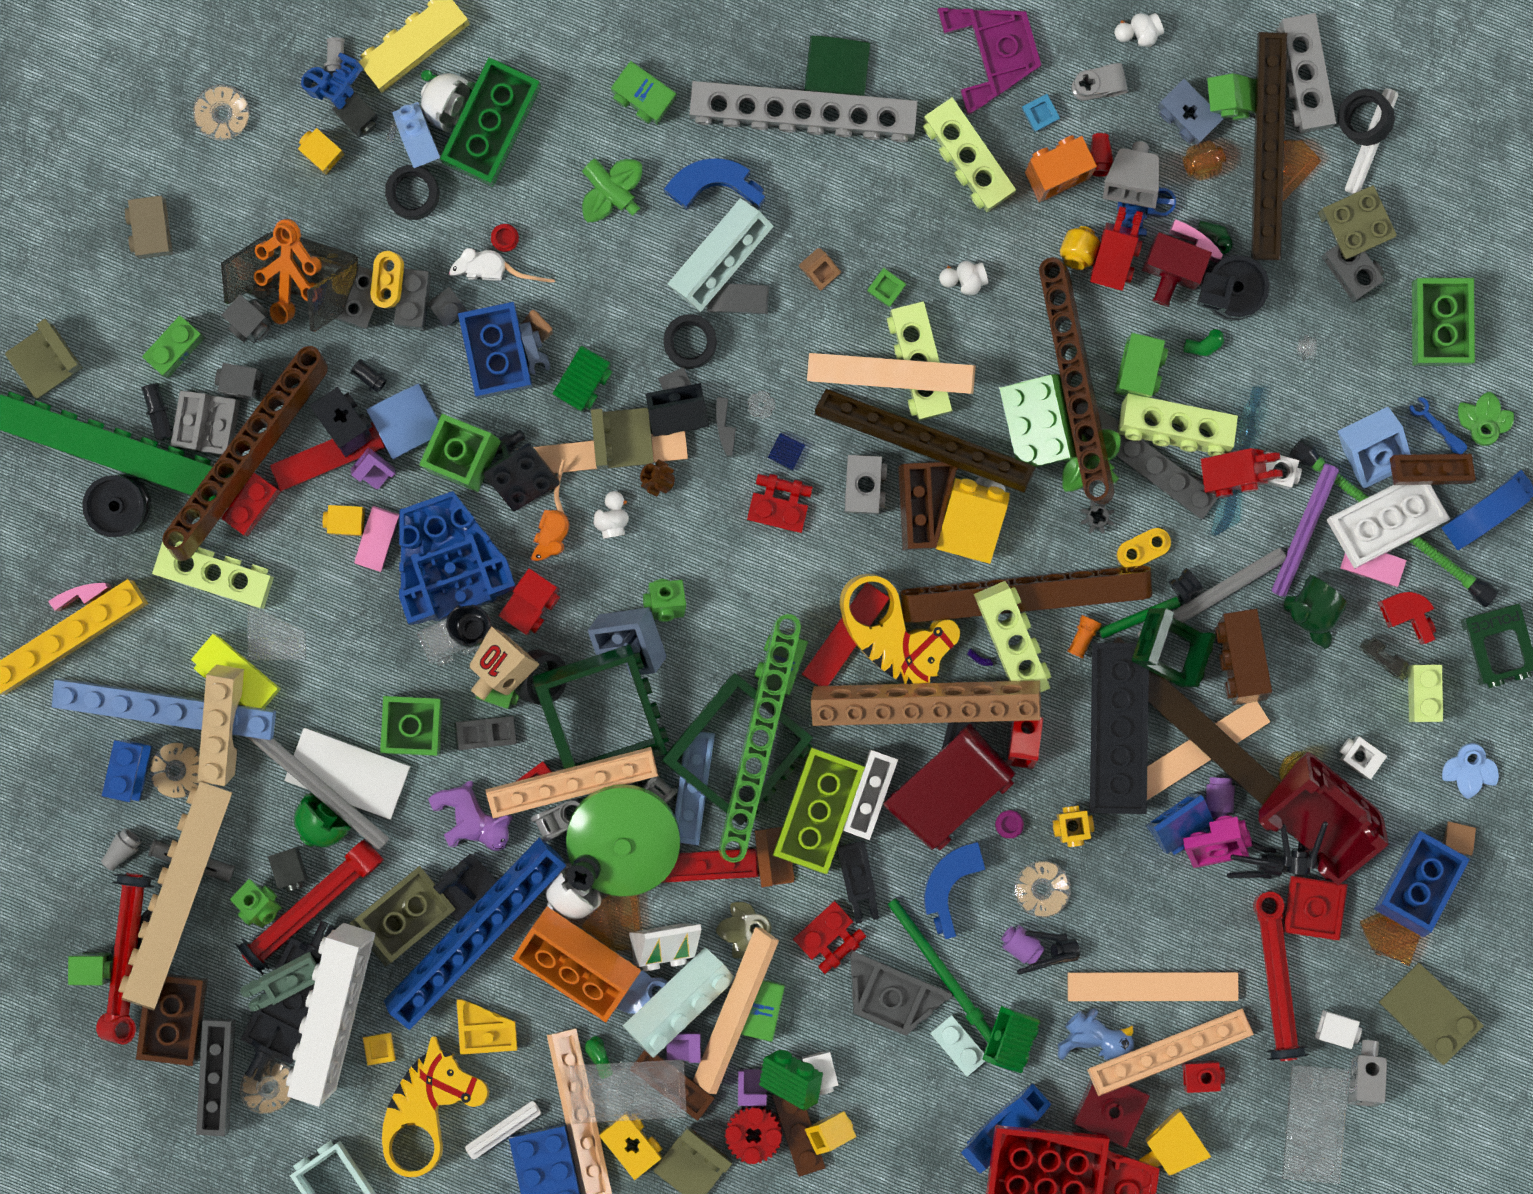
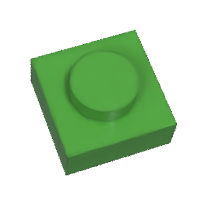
(886, 287)

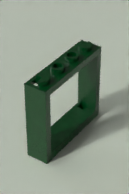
(587, 667)
(782, 771)

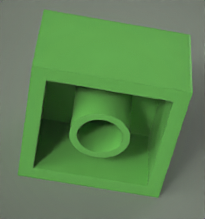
(1140, 366)
(459, 452)
(411, 725)

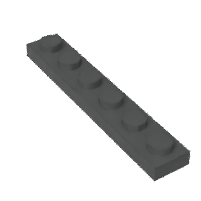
(1157, 468)

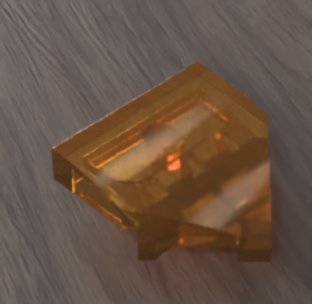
(1298, 164)
(615, 920)
(1390, 938)

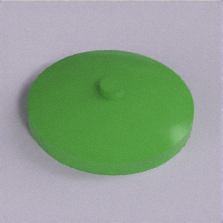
(628, 835)

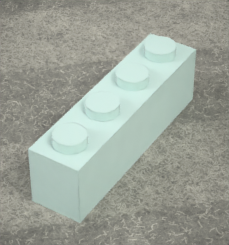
(720, 254)
(679, 1002)

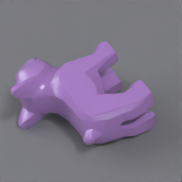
(471, 820)

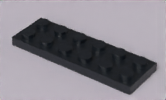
(1118, 731)

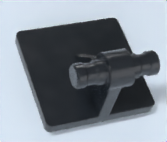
(520, 473)
(465, 885)

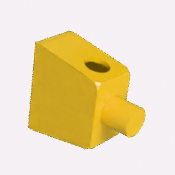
(1174, 1145)

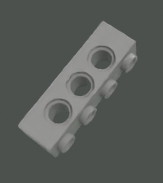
(1322, 116)

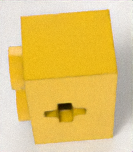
(634, 1161)

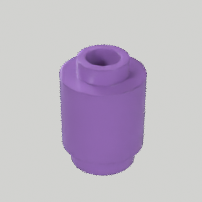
(1220, 796)
(1021, 946)

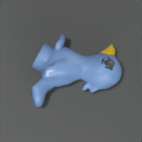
(1090, 1033)

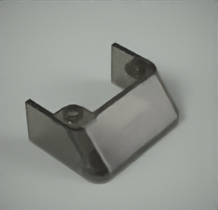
(325, 299)

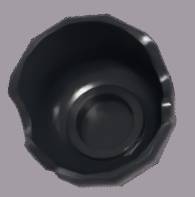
(468, 625)

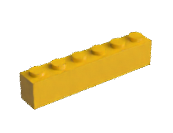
(70, 635)

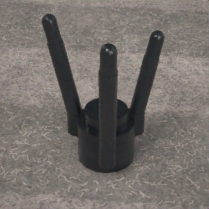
(1300, 861)
(1269, 863)
(1062, 951)

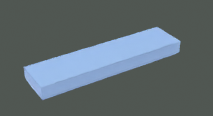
(689, 801)

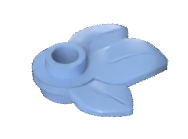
(1470, 774)
(640, 992)

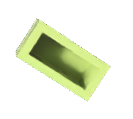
(1425, 693)

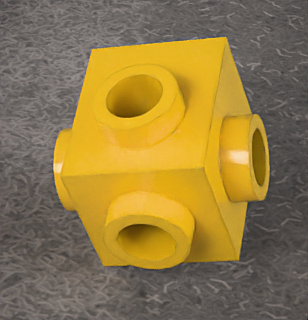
(1084, 826)

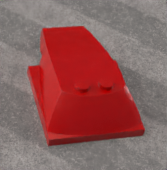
(1063, 1164)

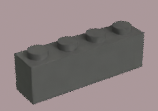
(215, 1076)

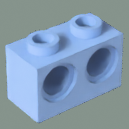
(415, 134)

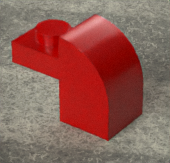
(1410, 607)

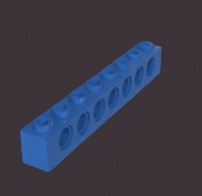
(474, 933)

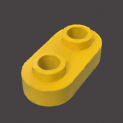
(384, 279)
(1144, 549)

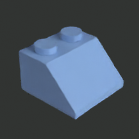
(1372, 444)

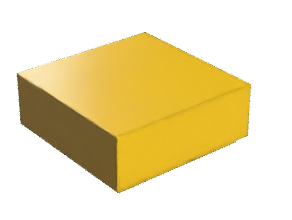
(379, 1048)

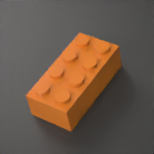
(576, 964)

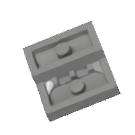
(204, 422)

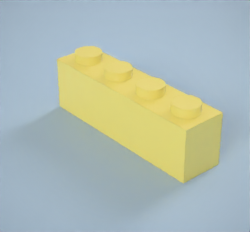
(413, 42)

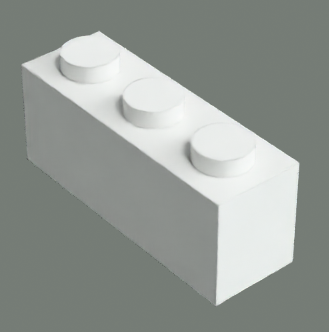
(870, 794)

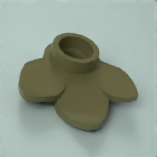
(739, 927)

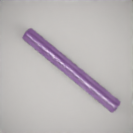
(1305, 530)

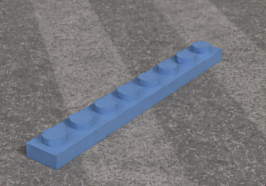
(154, 707)

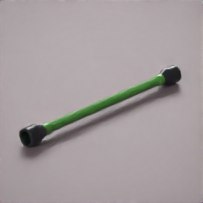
(1479, 589)

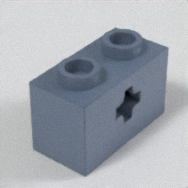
(1187, 98)

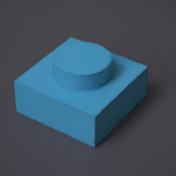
(1040, 113)

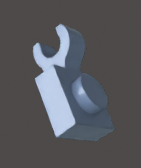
(531, 343)

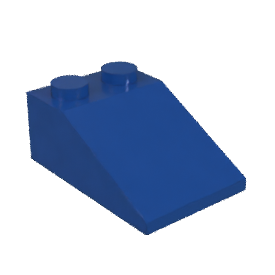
(1180, 822)

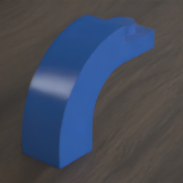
(709, 173)
(1489, 510)
(950, 868)
(1018, 1112)

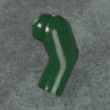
(1218, 235)

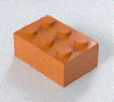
(1060, 168)

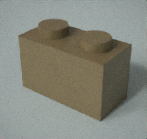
(149, 227)

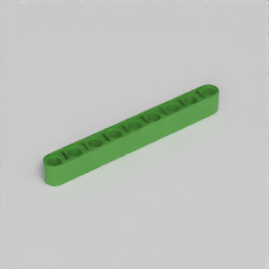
(769, 726)

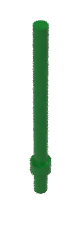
(973, 1014)

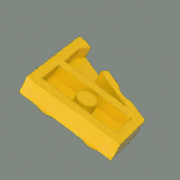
(484, 1030)

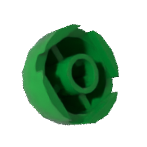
(318, 823)

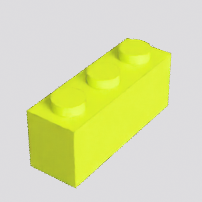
(256, 689)

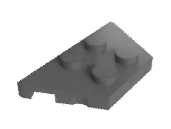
(891, 995)

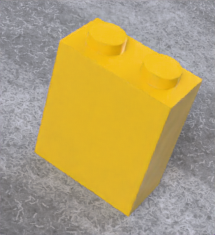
(973, 520)

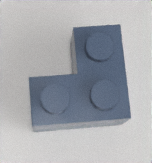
(629, 627)

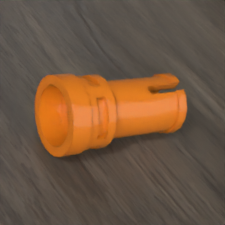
(1084, 635)

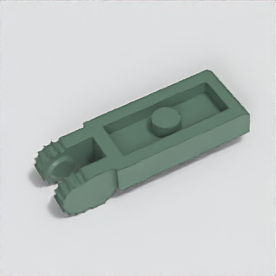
(281, 982)

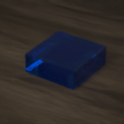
(786, 451)

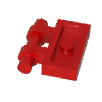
(779, 512)
(823, 930)

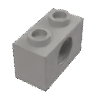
(856, 500)

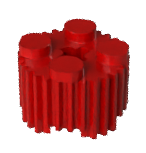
(753, 1150)

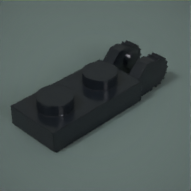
(858, 877)

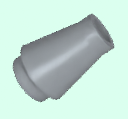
(122, 847)

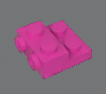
(1226, 838)

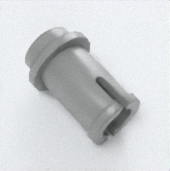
(334, 47)

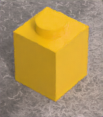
(320, 150)
(344, 520)
(830, 1132)

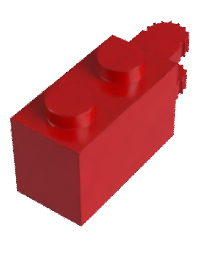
(1116, 252)
(1238, 471)

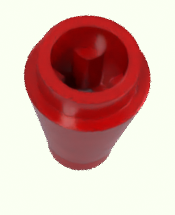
(1101, 153)

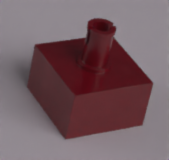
(1175, 264)
(1111, 1113)

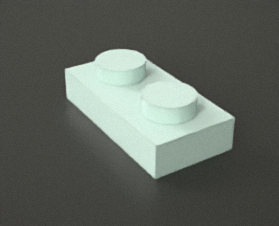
(958, 1045)

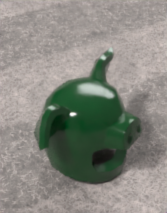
(1316, 609)

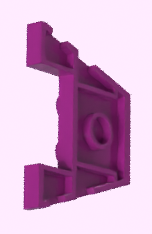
(1004, 47)

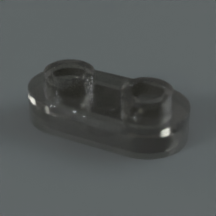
(1394, 665)

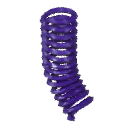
(986, 662)

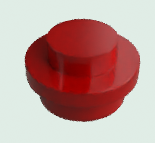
(504, 237)

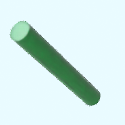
(1135, 618)

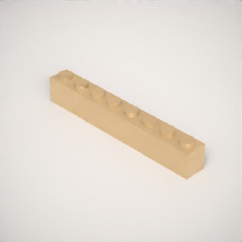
(176, 895)

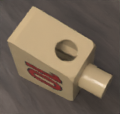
(500, 665)

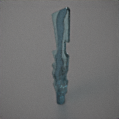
(1229, 508)

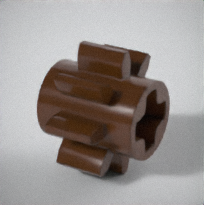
(657, 478)

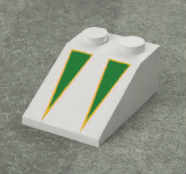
(664, 944)

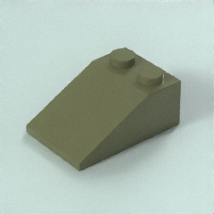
(403, 915)
(1431, 1014)

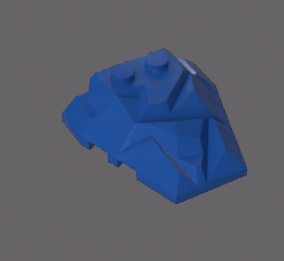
(447, 560)

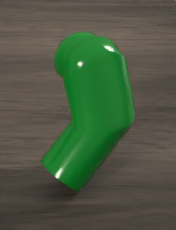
(1205, 347)
(596, 1051)

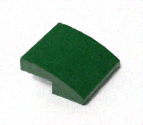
(837, 65)

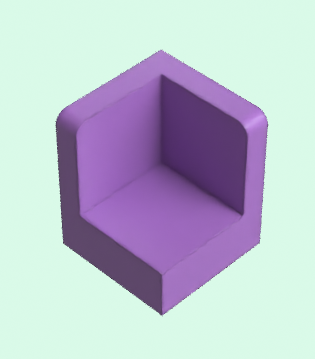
(372, 469)
(685, 1046)
(749, 1090)

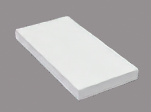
(1387, 521)
(352, 772)

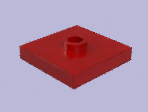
(1314, 908)

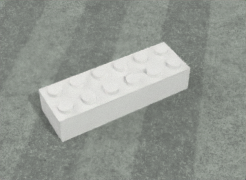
(329, 1014)

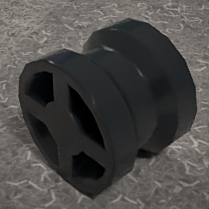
(1186, 585)
(583, 865)

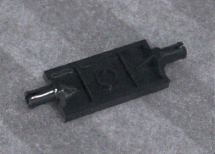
(276, 1027)

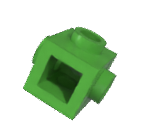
(665, 599)
(256, 904)

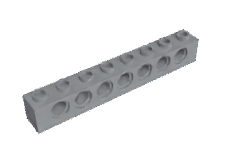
(818, 102)

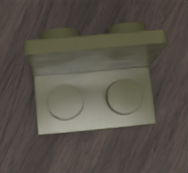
(1358, 222)
(43, 359)
(622, 438)
(692, 1164)

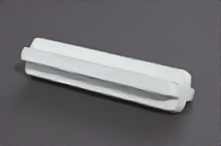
(503, 1130)

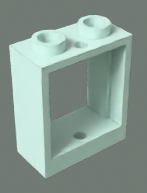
(324, 1152)

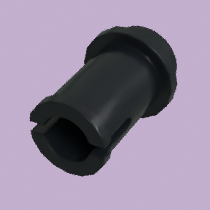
(369, 376)

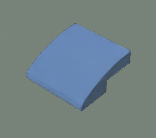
(404, 421)

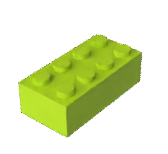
(818, 811)

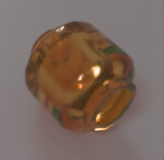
(1203, 160)

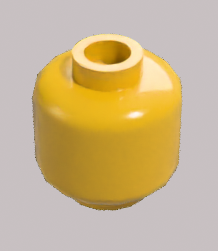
(1079, 248)

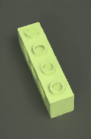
(951, 115)
(916, 317)
(1191, 419)
(253, 594)
(991, 604)

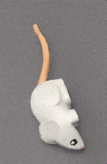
(487, 265)

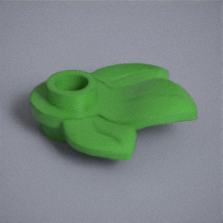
(1485, 415)

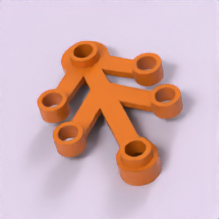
(288, 237)

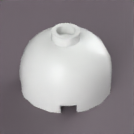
(445, 99)
(569, 901)

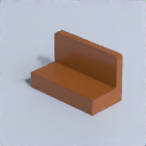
(771, 868)

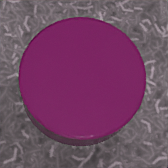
(1009, 824)

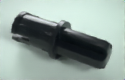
(156, 411)

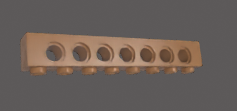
(926, 703)

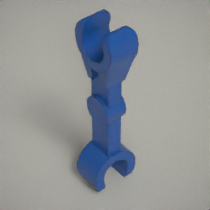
(1454, 443)

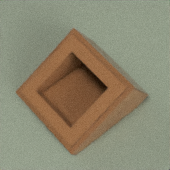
(819, 268)
(539, 324)
(1460, 838)

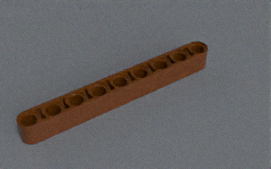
(1068, 370)
(244, 466)
(1035, 593)

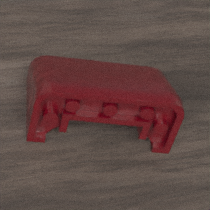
(950, 788)
(1315, 795)

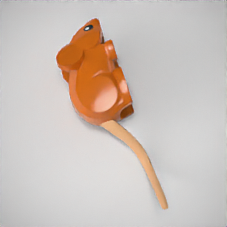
(553, 527)

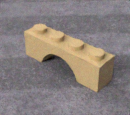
(221, 700)

